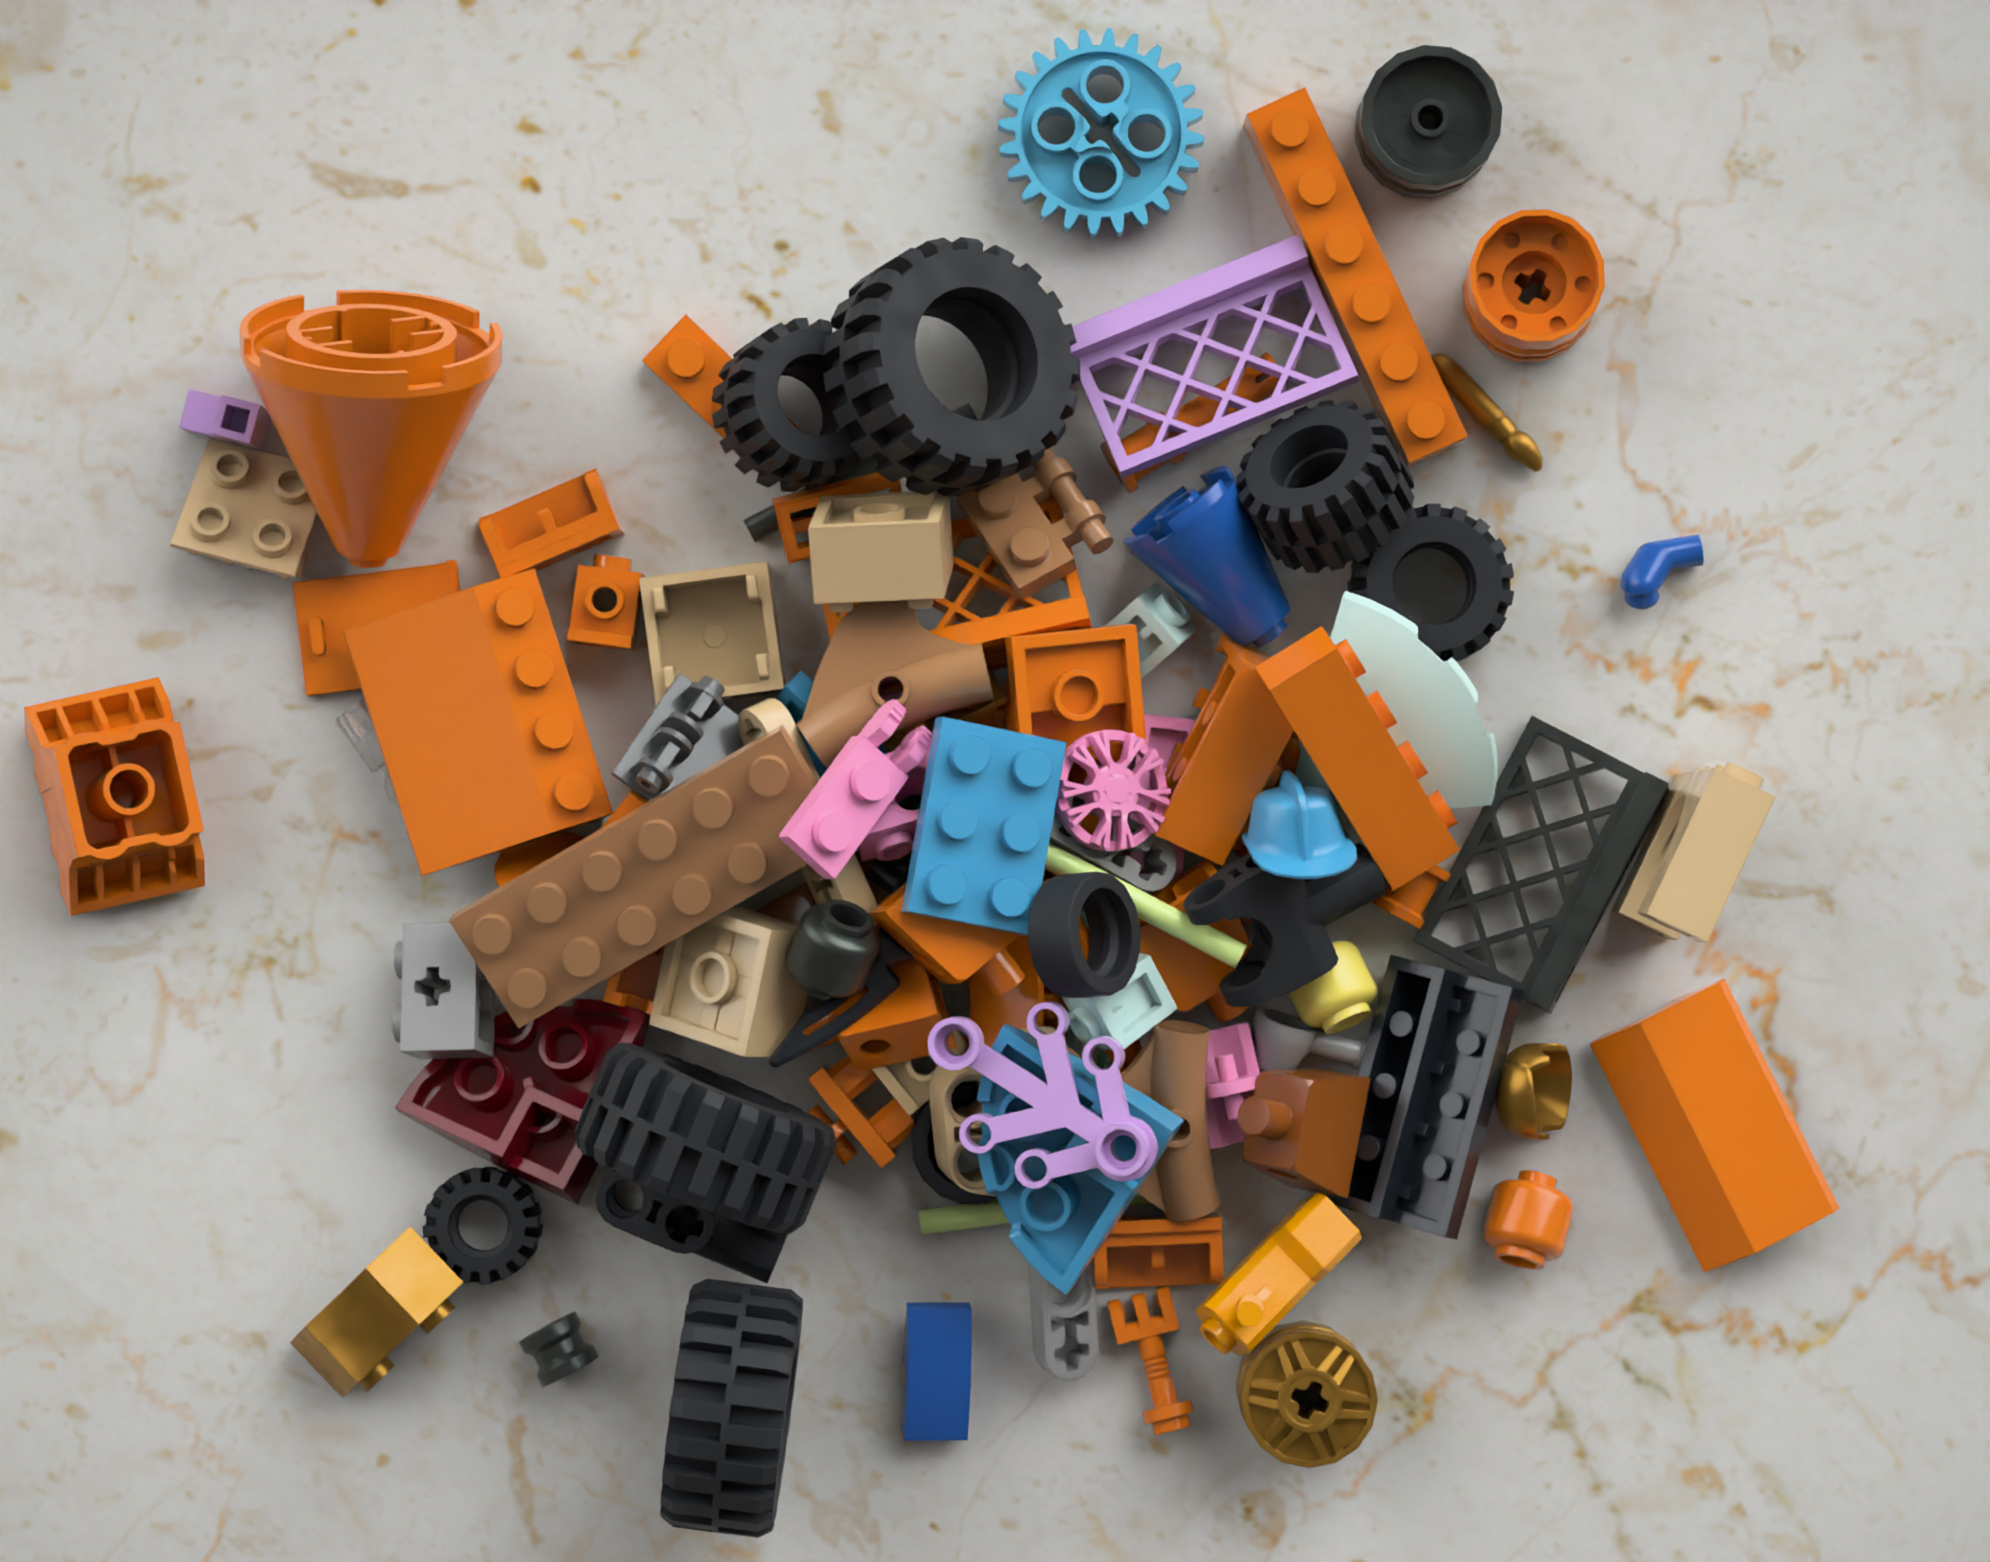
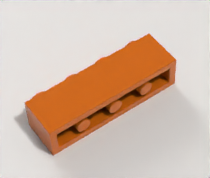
(1358, 757)

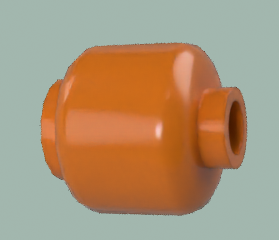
(1527, 1220)

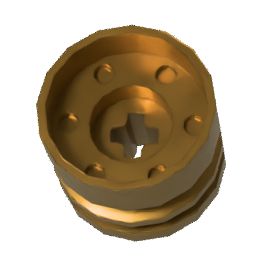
(1289, 1360)

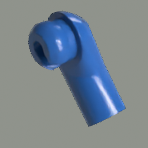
(1653, 563)

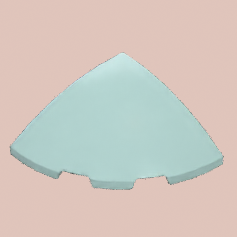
(1427, 698)

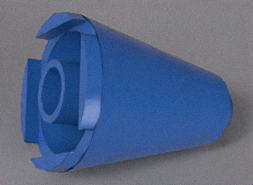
(1214, 558)

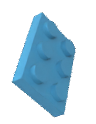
(983, 825)

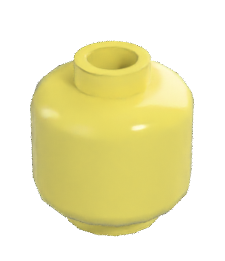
(1339, 996)

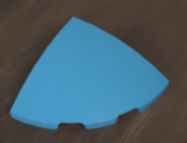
(1072, 1216)

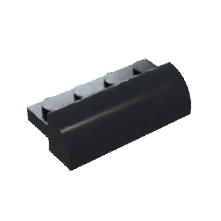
(1430, 1093)

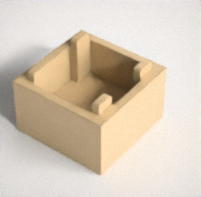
(880, 549)
(715, 627)
(730, 984)

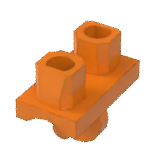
(876, 1134)

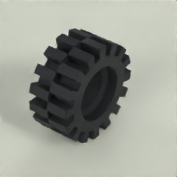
(521, 1214)

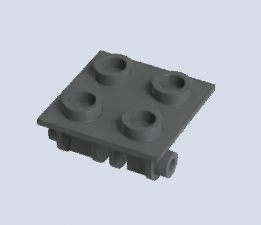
(680, 738)

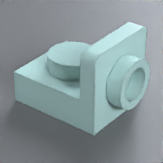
(1160, 623)
(1125, 1013)

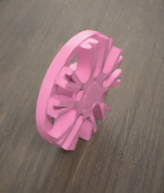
(1112, 790)

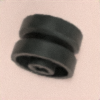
(1422, 160)

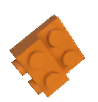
(1075, 684)

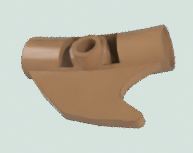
(880, 646)
(1173, 1073)

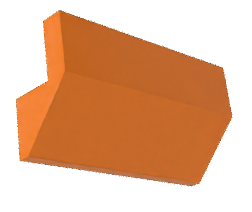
(1714, 1126)

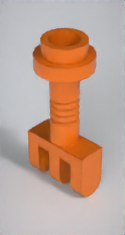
(1168, 1411)

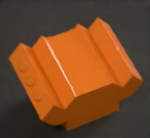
(117, 796)

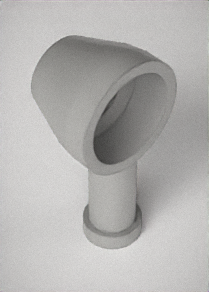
(1285, 1040)

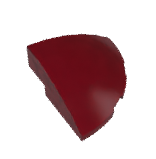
(529, 1095)

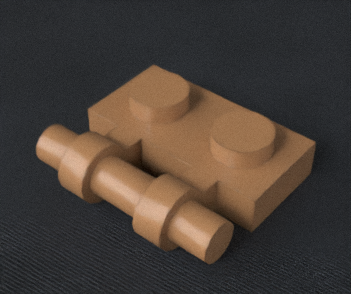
(1020, 535)

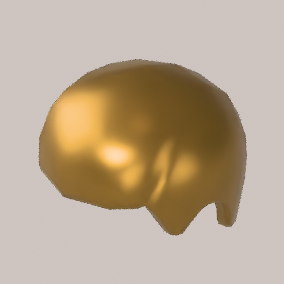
(1535, 1090)

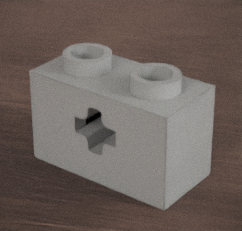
(460, 1020)

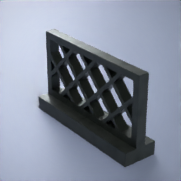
(1590, 892)

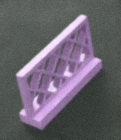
(1200, 304)

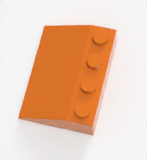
(478, 722)

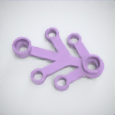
(1053, 1103)

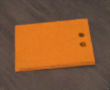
(352, 602)

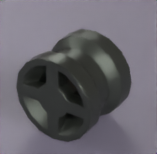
(558, 1349)

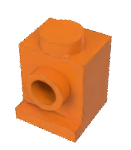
(606, 629)

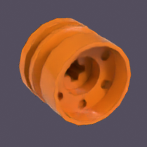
(1542, 250)

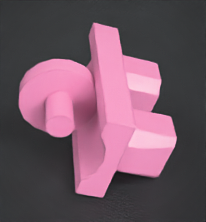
(1229, 1081)

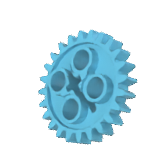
(1145, 97)

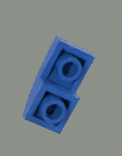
(937, 1371)

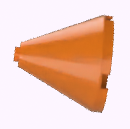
(370, 403)

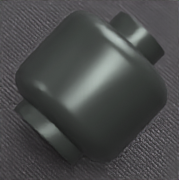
(833, 949)

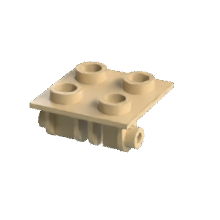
(247, 511)

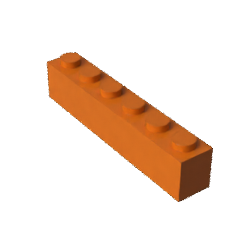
(1354, 277)

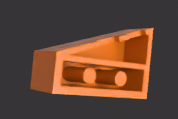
(1225, 757)

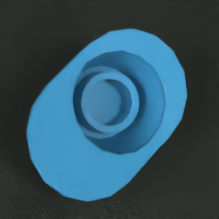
(1298, 832)

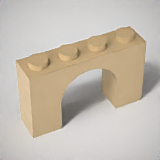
(1694, 852)

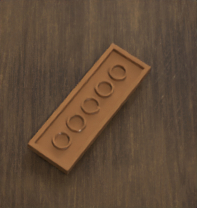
(640, 879)

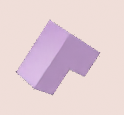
(226, 419)

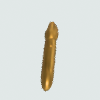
(1516, 443)

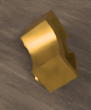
(376, 1312)

